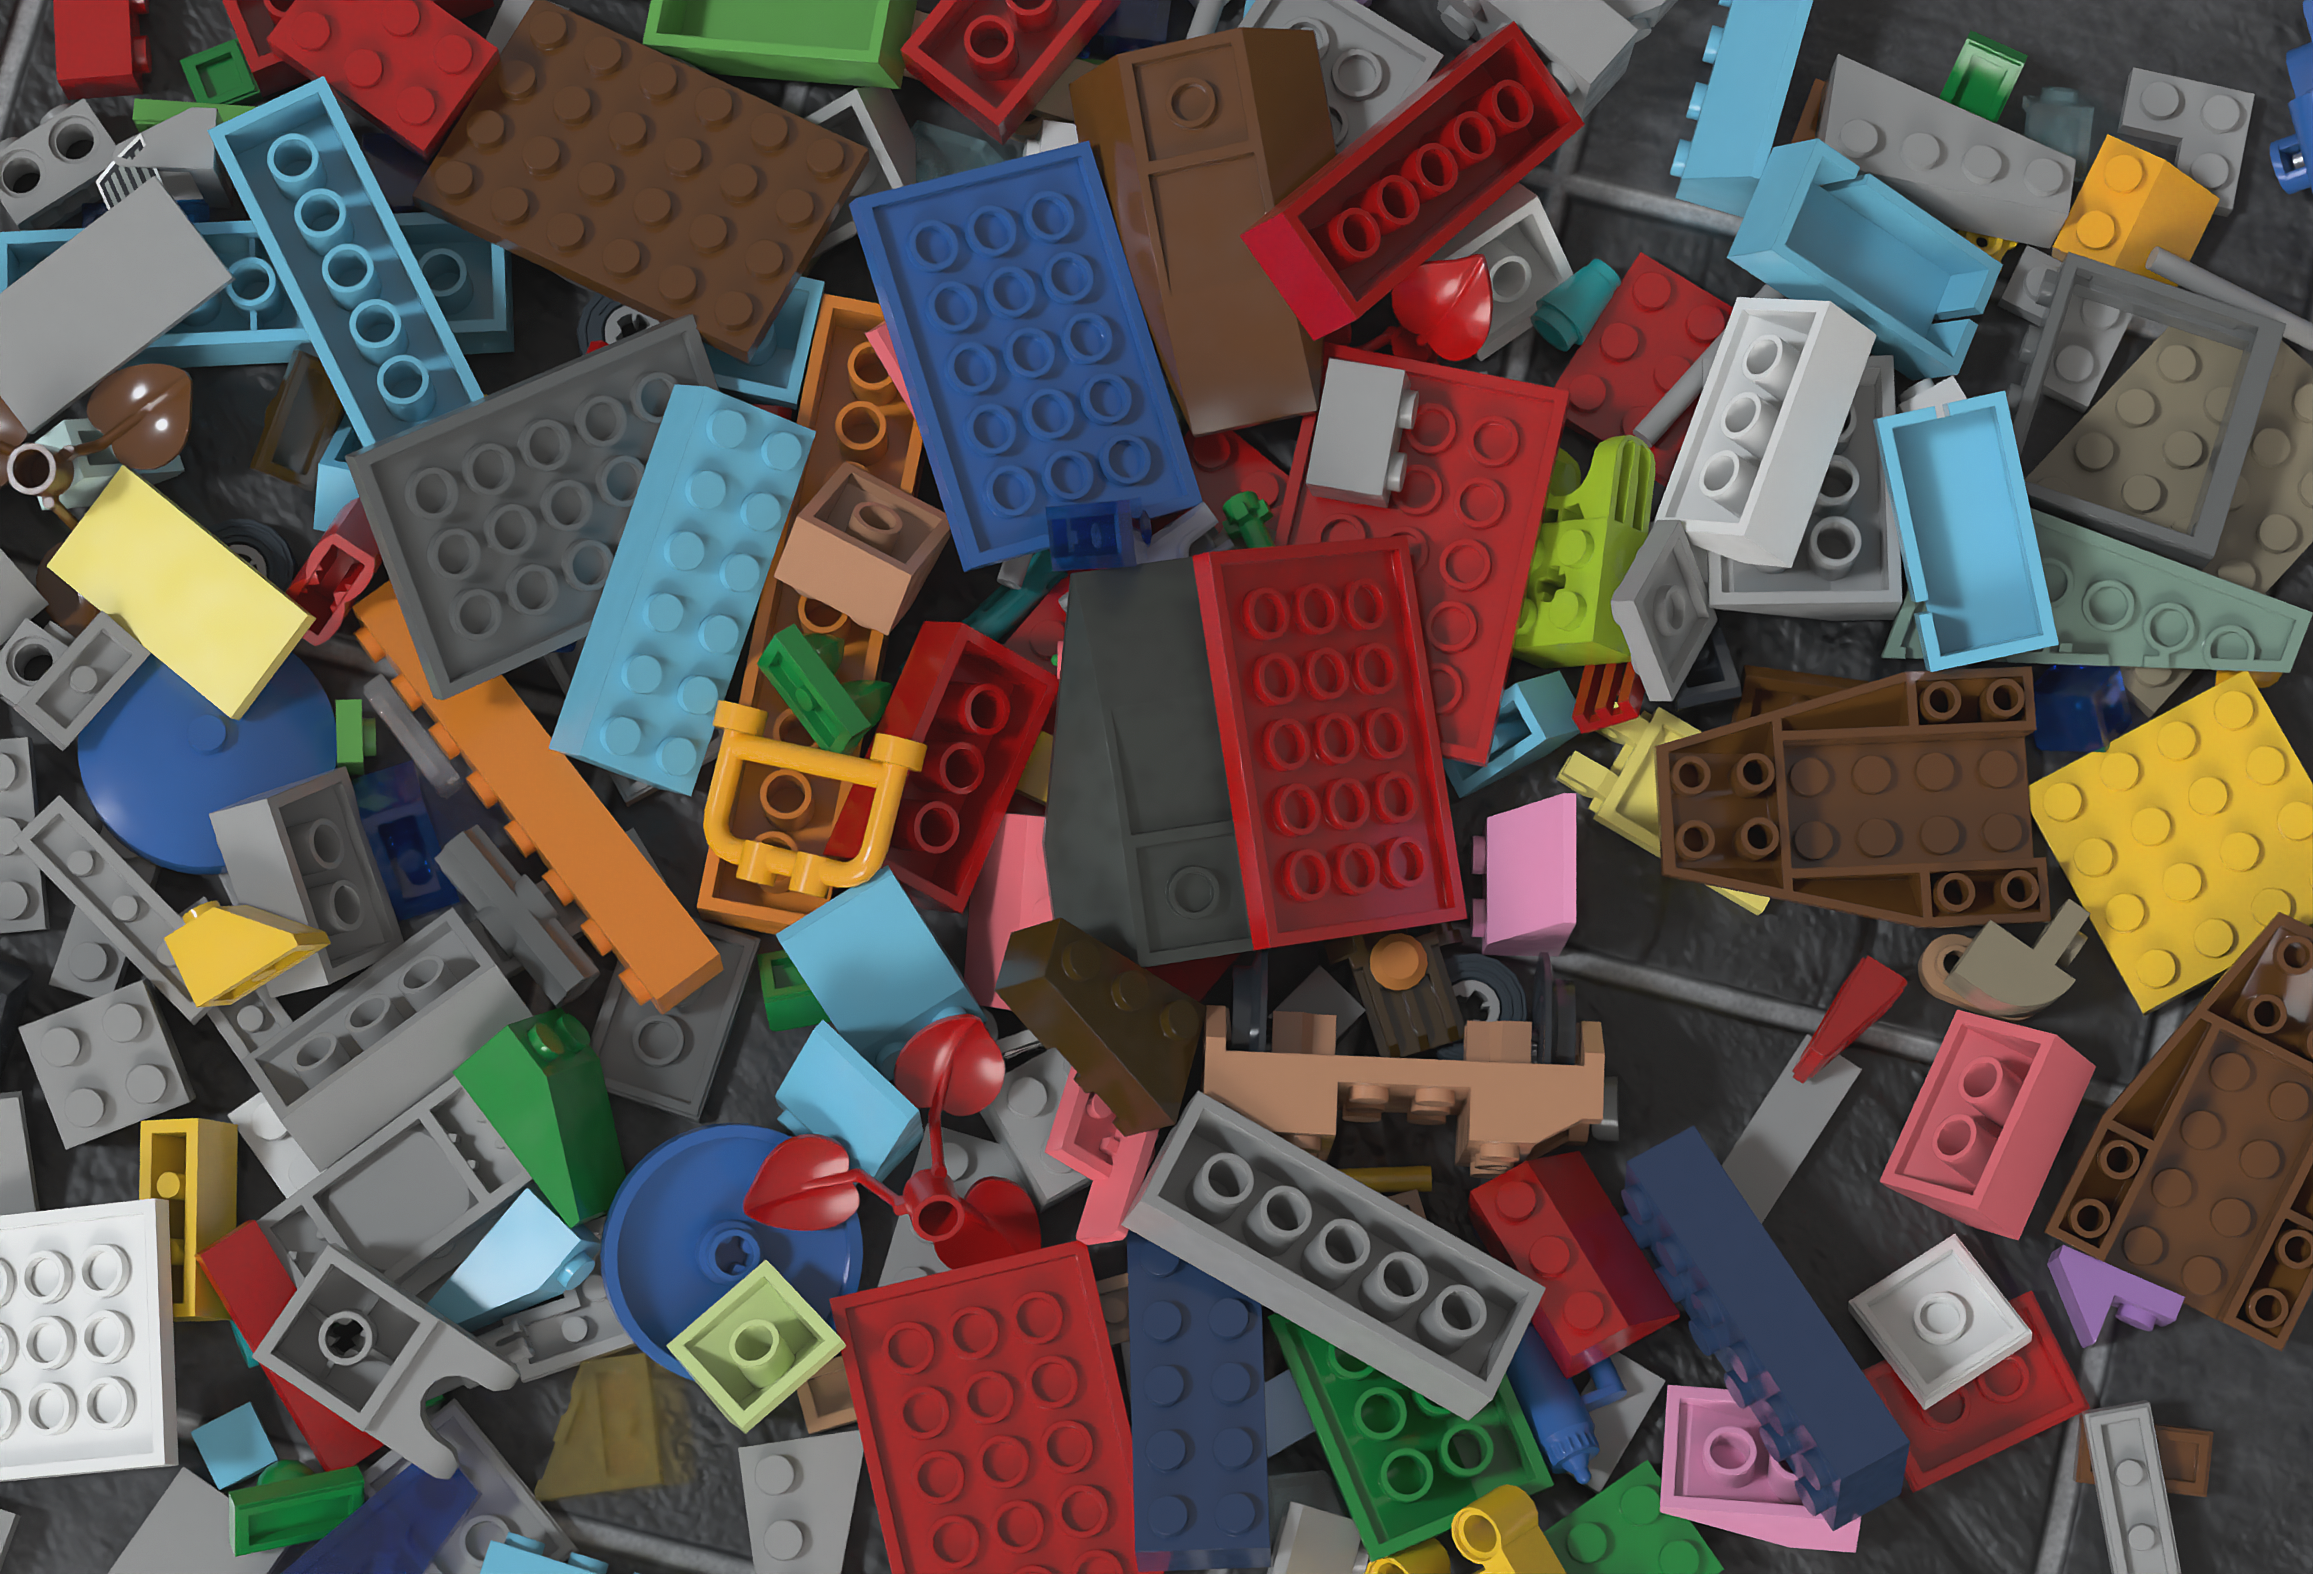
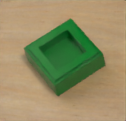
(221, 76)

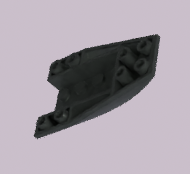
(1138, 775)

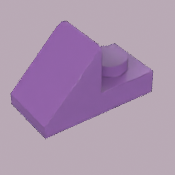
(2092, 1286)

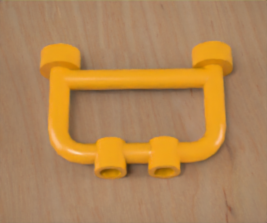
(808, 872)

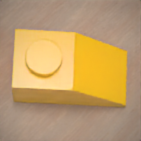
(237, 949)

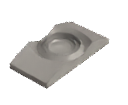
(402, 1191)

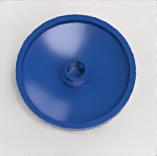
(171, 757)
(684, 1242)

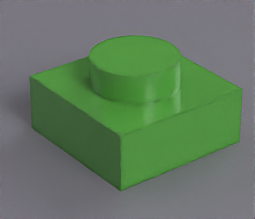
(354, 736)

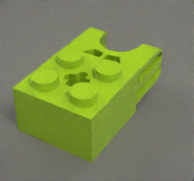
(1584, 554)

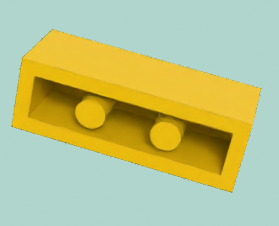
(196, 1170)

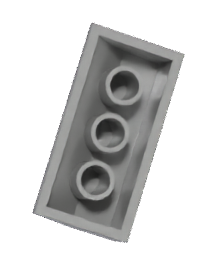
(384, 1040)

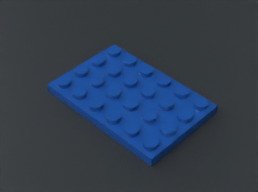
(1023, 349)

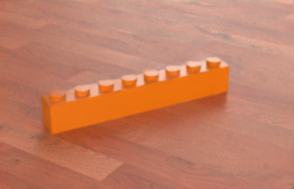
(554, 816)

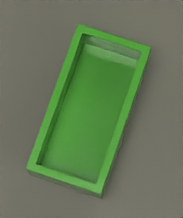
(787, 38)

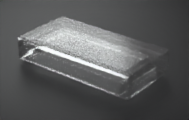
(412, 737)

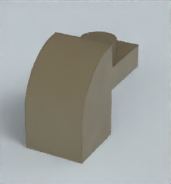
(2012, 978)

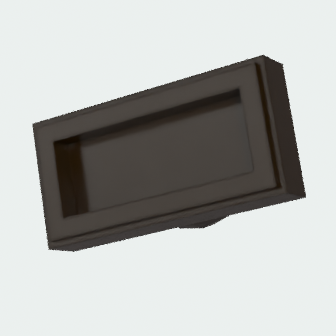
(298, 424)

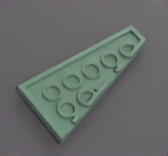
(2139, 611)

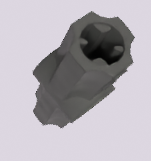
(517, 916)

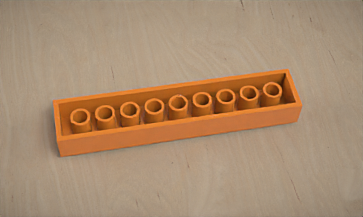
(868, 425)

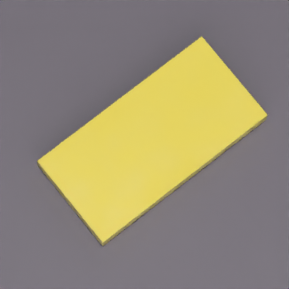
(181, 592)

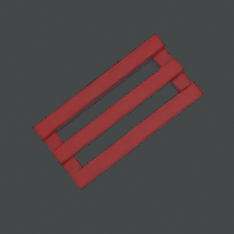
(1598, 693)

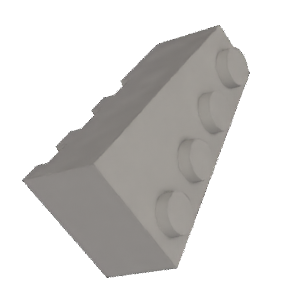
(1944, 157)

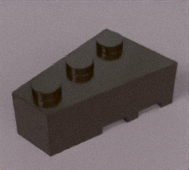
(1107, 1018)

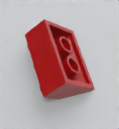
(1567, 1236)

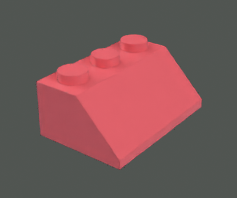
(1005, 898)
(1988, 1123)

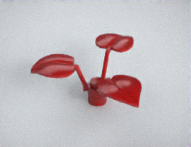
(1440, 311)
(944, 1067)

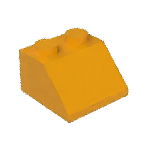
(2132, 207)

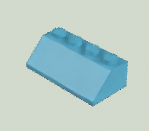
(1740, 103)

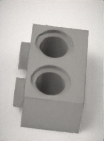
(62, 181)

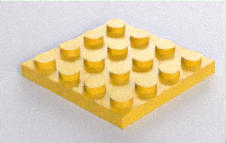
(2184, 838)

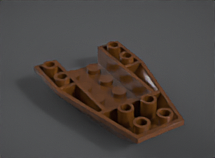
(1190, 156)
(1867, 802)
(2210, 1150)

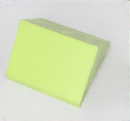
(755, 1346)

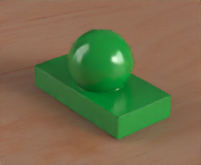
(1983, 76)
(292, 1506)

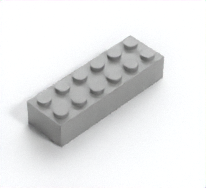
(1334, 1256)

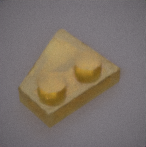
(607, 1434)

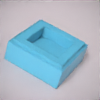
(235, 1446)

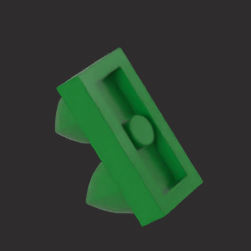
(803, 675)

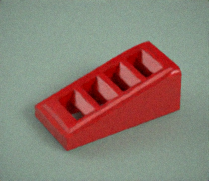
(1856, 1007)

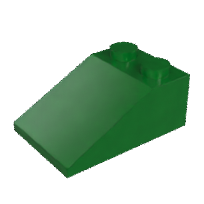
(551, 1109)

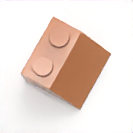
(863, 548)

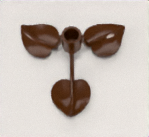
(146, 421)

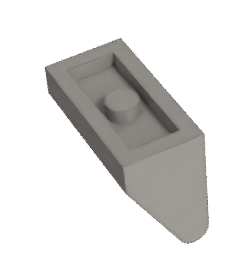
(184, 157)

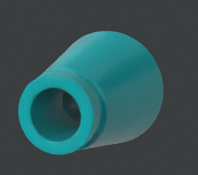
(1575, 305)

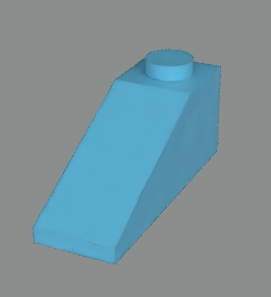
(518, 1264)

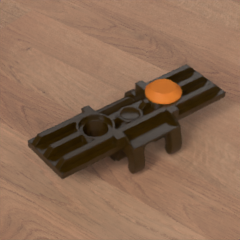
(1402, 986)

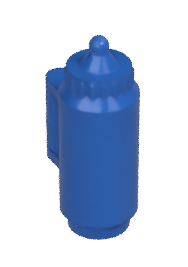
(1554, 1406)

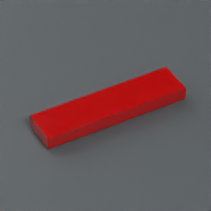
(255, 1294)

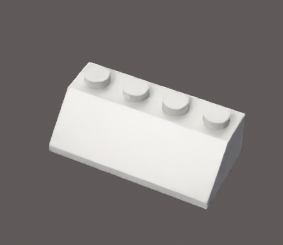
(1766, 428)

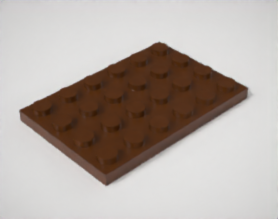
(641, 178)

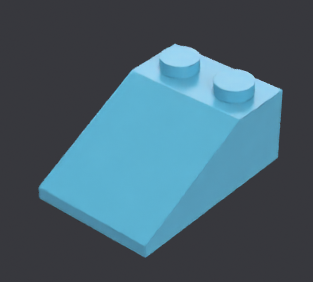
(877, 968)
(847, 1099)

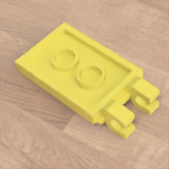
(1627, 792)

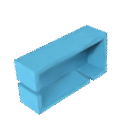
(1866, 255)
(1966, 531)

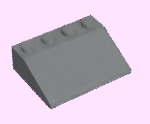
(1850, 546)

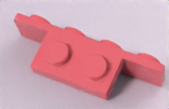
(1095, 1148)

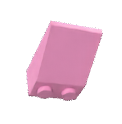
(1526, 879)
(1728, 1480)

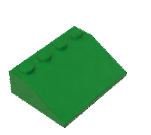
(1399, 1454)

